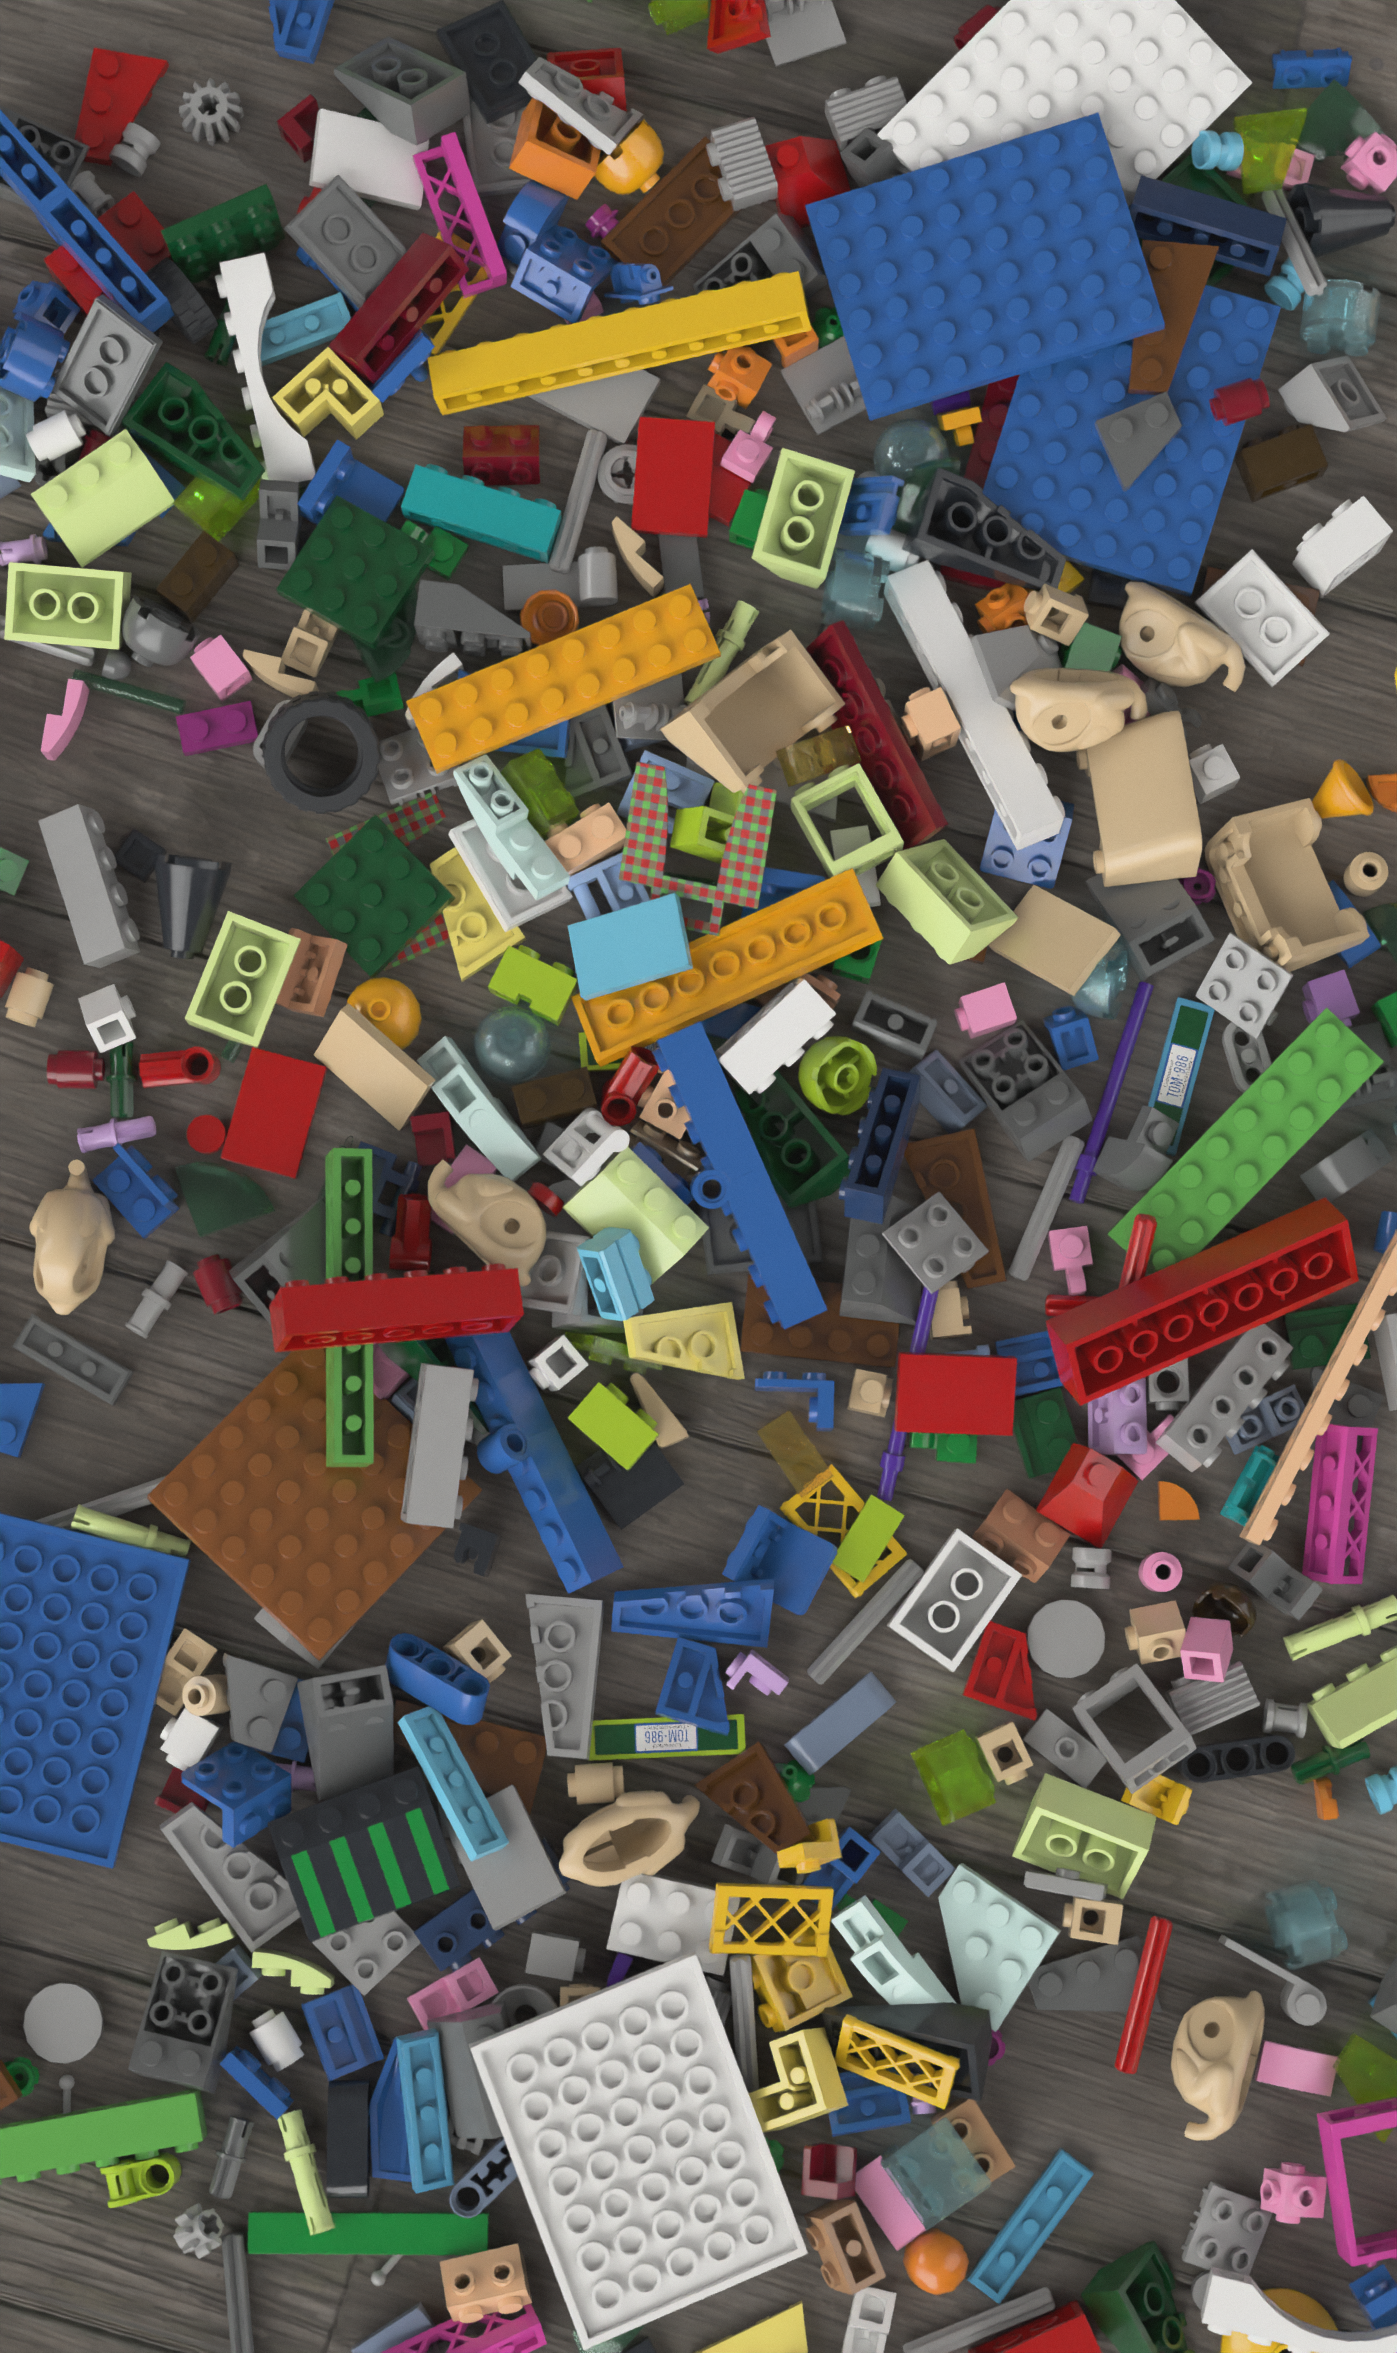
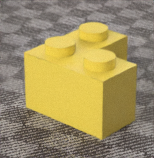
(328, 388)
(807, 2085)

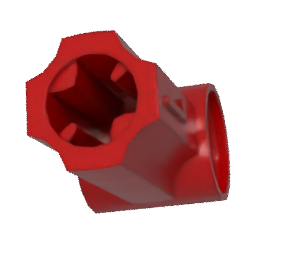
(176, 1068)
(628, 1084)
(411, 1243)

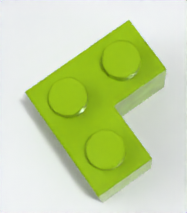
(705, 829)
(613, 1425)

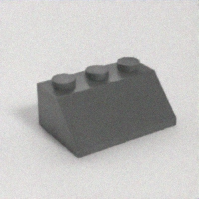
(875, 1276)
(462, 2082)

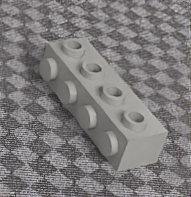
(90, 886)
(1224, 1396)
(438, 1445)

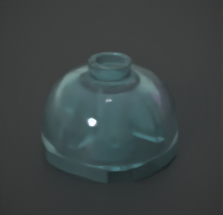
(907, 445)
(1103, 985)
(512, 1045)

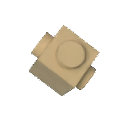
(1156, 1632)

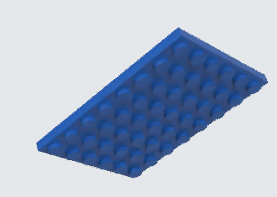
(984, 266)
(1061, 480)
(78, 1681)

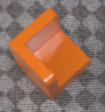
(796, 346)

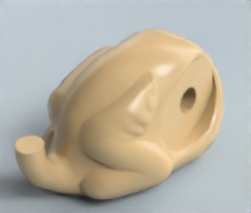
(1175, 641)
(1075, 706)
(491, 1218)
(71, 1241)
(627, 1838)
(1217, 2059)

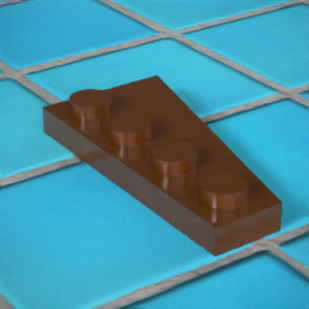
(1178, 280)
(956, 1170)
(494, 1753)

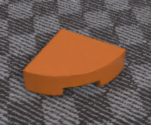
(1383, 790)
(1175, 1503)
(1326, 1806)

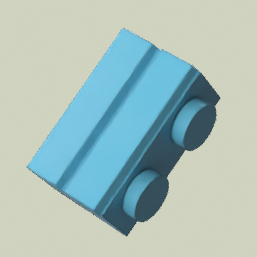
(616, 1273)

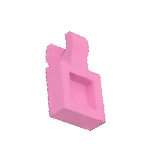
(750, 452)
(1071, 1252)
(1143, 1464)

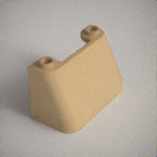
(754, 713)
(1144, 803)
(1278, 887)

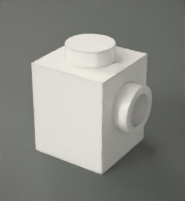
(1212, 772)
(108, 1017)
(556, 1364)
(189, 1739)

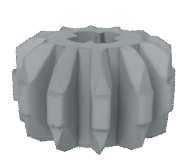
(225, 108)

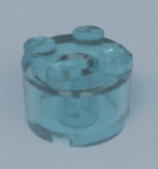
(1340, 318)
(853, 589)
(1305, 1924)

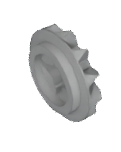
(611, 466)

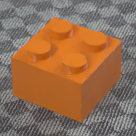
(553, 151)

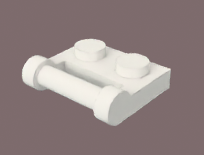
(577, 1155)

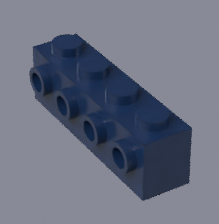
(1181, 215)
(881, 1146)
(465, 1925)

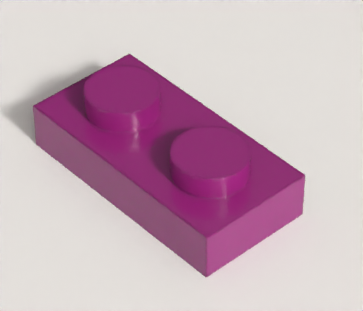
(217, 728)

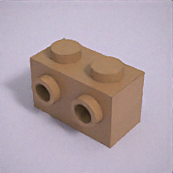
(978, 2136)
(843, 2246)

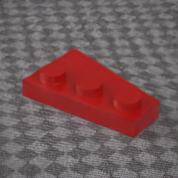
(736, 24)
(113, 97)

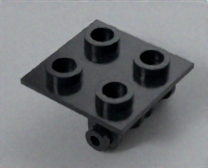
(630, 1492)

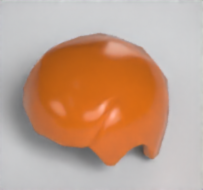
(549, 616)
(936, 2262)

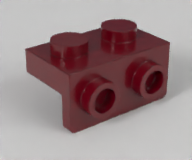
(502, 454)

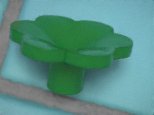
(822, 326)
(796, 1780)

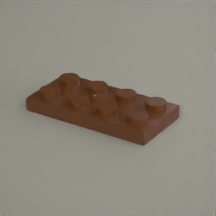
(673, 217)
(821, 1336)

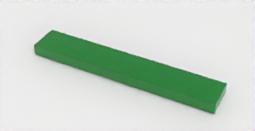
(369, 2233)

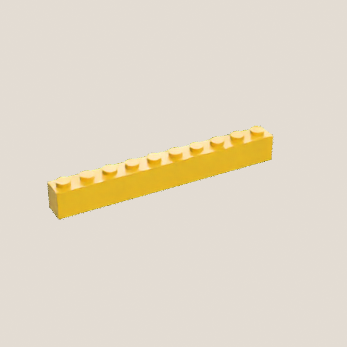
(619, 343)

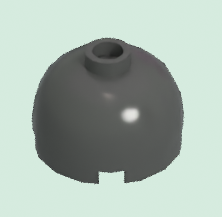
(156, 633)

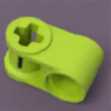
(133, 2179)

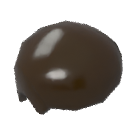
(1229, 1603)

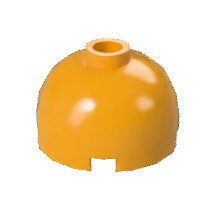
(632, 162)
(389, 1008)

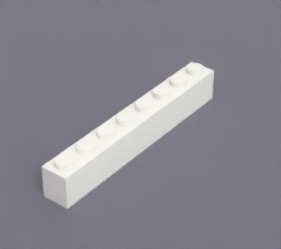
(987, 728)

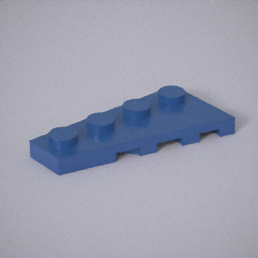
(704, 1612)

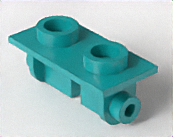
(1250, 1485)

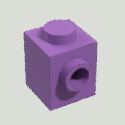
(1332, 993)

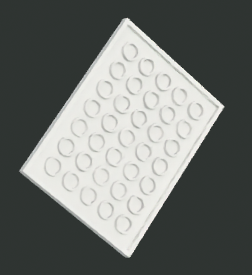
(1061, 60)
(638, 2149)

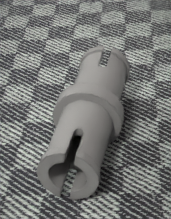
(156, 1299)

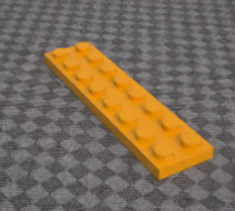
(563, 678)
(735, 966)

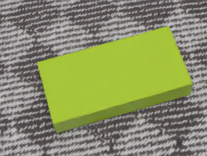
(867, 1538)

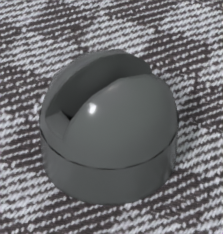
(116, 665)

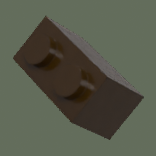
(1281, 461)
(197, 577)
(554, 1097)

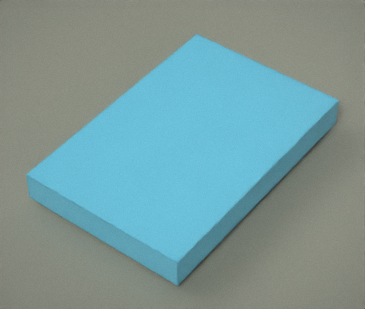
(630, 946)

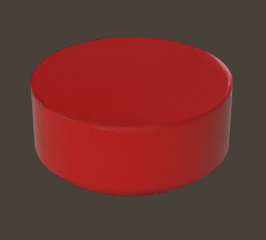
(206, 1134)
(546, 1199)

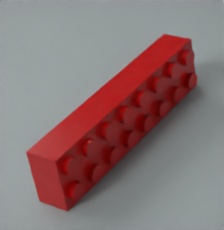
(1202, 1301)

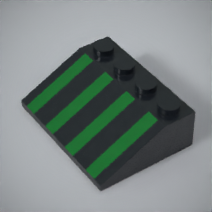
(363, 1854)

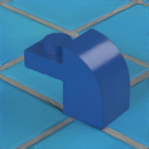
(529, 217)
(841, 1873)
(1376, 2297)

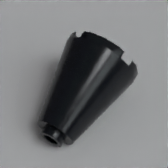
(1339, 217)
(188, 900)

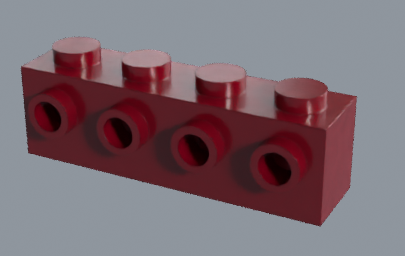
(399, 307)

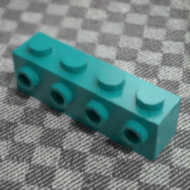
(482, 512)

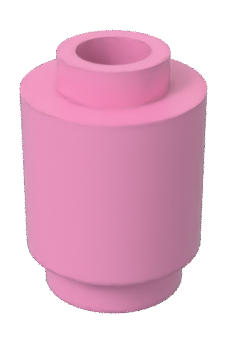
(1148, 1576)

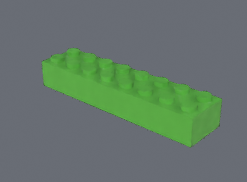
(1251, 1140)

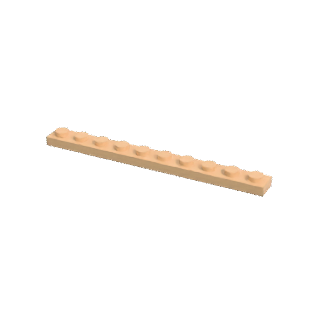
(1330, 1387)

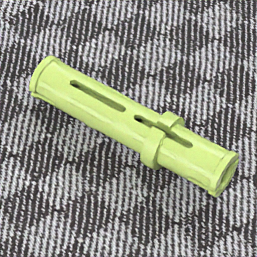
(729, 642)
(128, 1532)
(1358, 1621)
(303, 2163)

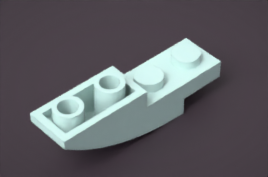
(507, 829)
(477, 1111)
(885, 1959)

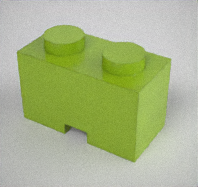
(535, 982)

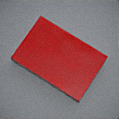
(673, 477)
(274, 1113)
(955, 1393)

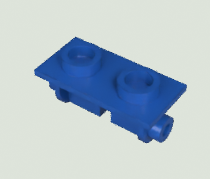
(1297, 70)
(636, 283)

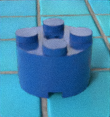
(30, 357)

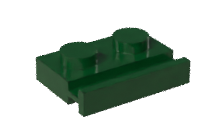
(1316, 1334)
(1043, 1432)

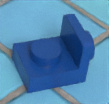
(1071, 1037)

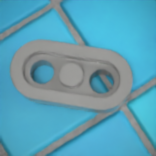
(1244, 1058)

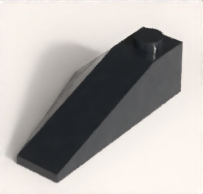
(973, 534)
(943, 2027)

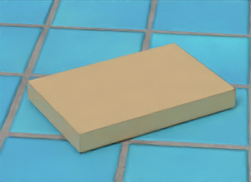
(1055, 940)
(374, 1067)

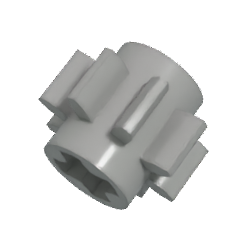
(198, 2230)

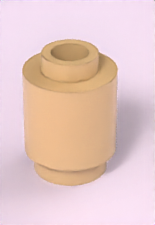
(1358, 882)
(28, 997)
(206, 1695)
(596, 1783)

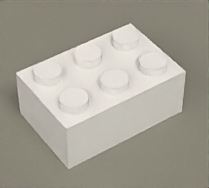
(775, 1036)
(954, 1600)
(666, 1920)

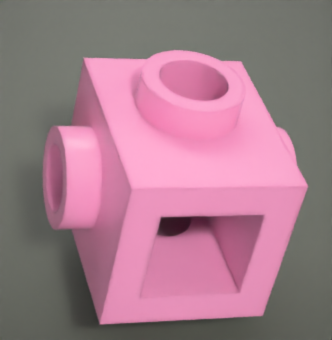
(1371, 163)
(1293, 2193)

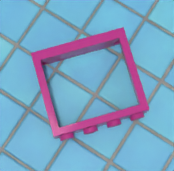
(1333, 2127)

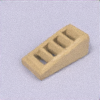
(668, 1426)

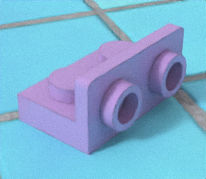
(1119, 1421)
(764, 1674)

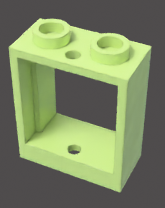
(865, 857)

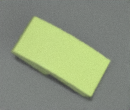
(179, 1937)
(304, 1973)

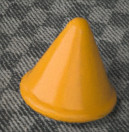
(1342, 793)

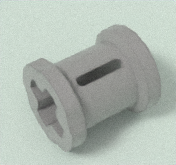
(91, 194)
(1285, 1718)

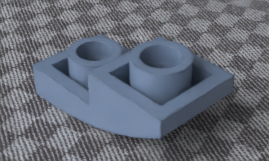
(1268, 1419)

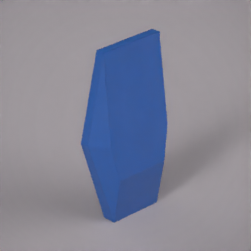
(388, 2125)

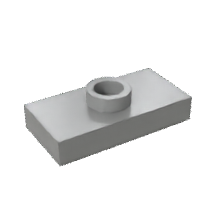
(1065, 1748)
(1065, 1882)

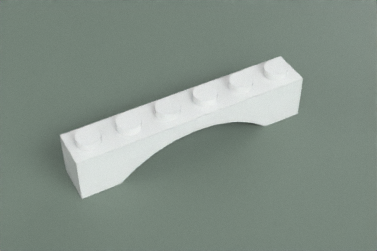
(250, 298)
(1239, 2305)

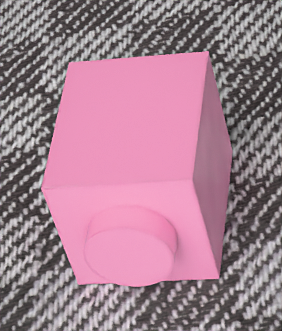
(220, 667)
(985, 1011)
(1207, 1649)

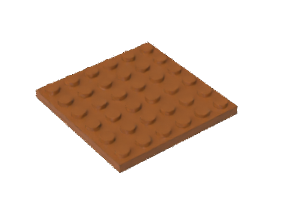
(284, 1526)

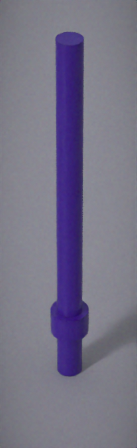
(1110, 1095)
(893, 1457)

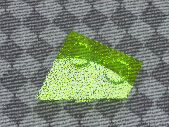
(1268, 147)
(606, 1350)
(1367, 2074)

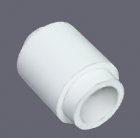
(56, 436)
(890, 549)
(276, 2039)

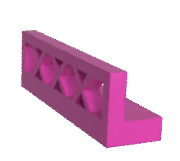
(472, 208)
(1334, 1504)
(513, 2336)

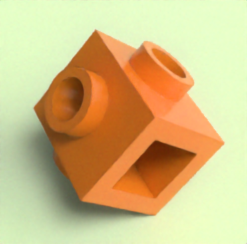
(738, 374)
(1002, 609)

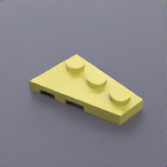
(470, 922)
(688, 1339)
(773, 2334)

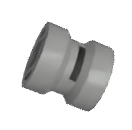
(134, 149)
(1093, 1559)

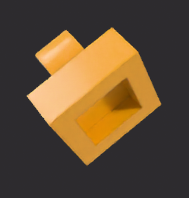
(959, 421)

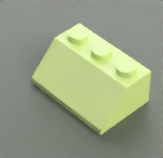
(103, 498)
(802, 518)
(66, 605)
(945, 900)
(242, 980)
(635, 1198)
(1358, 1704)
(1085, 1834)

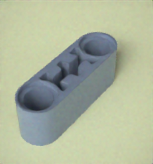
(840, 1723)
(496, 2183)

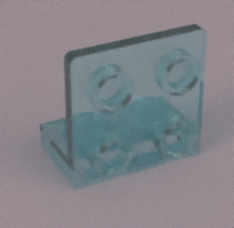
(935, 2172)

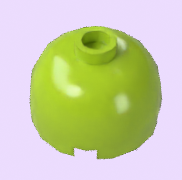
(837, 1074)

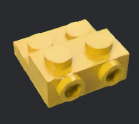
(796, 1985)

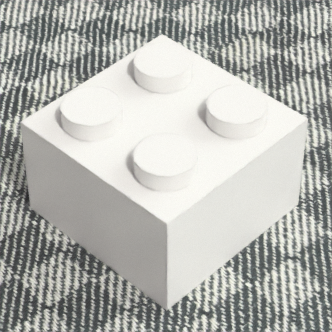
(1341, 546)

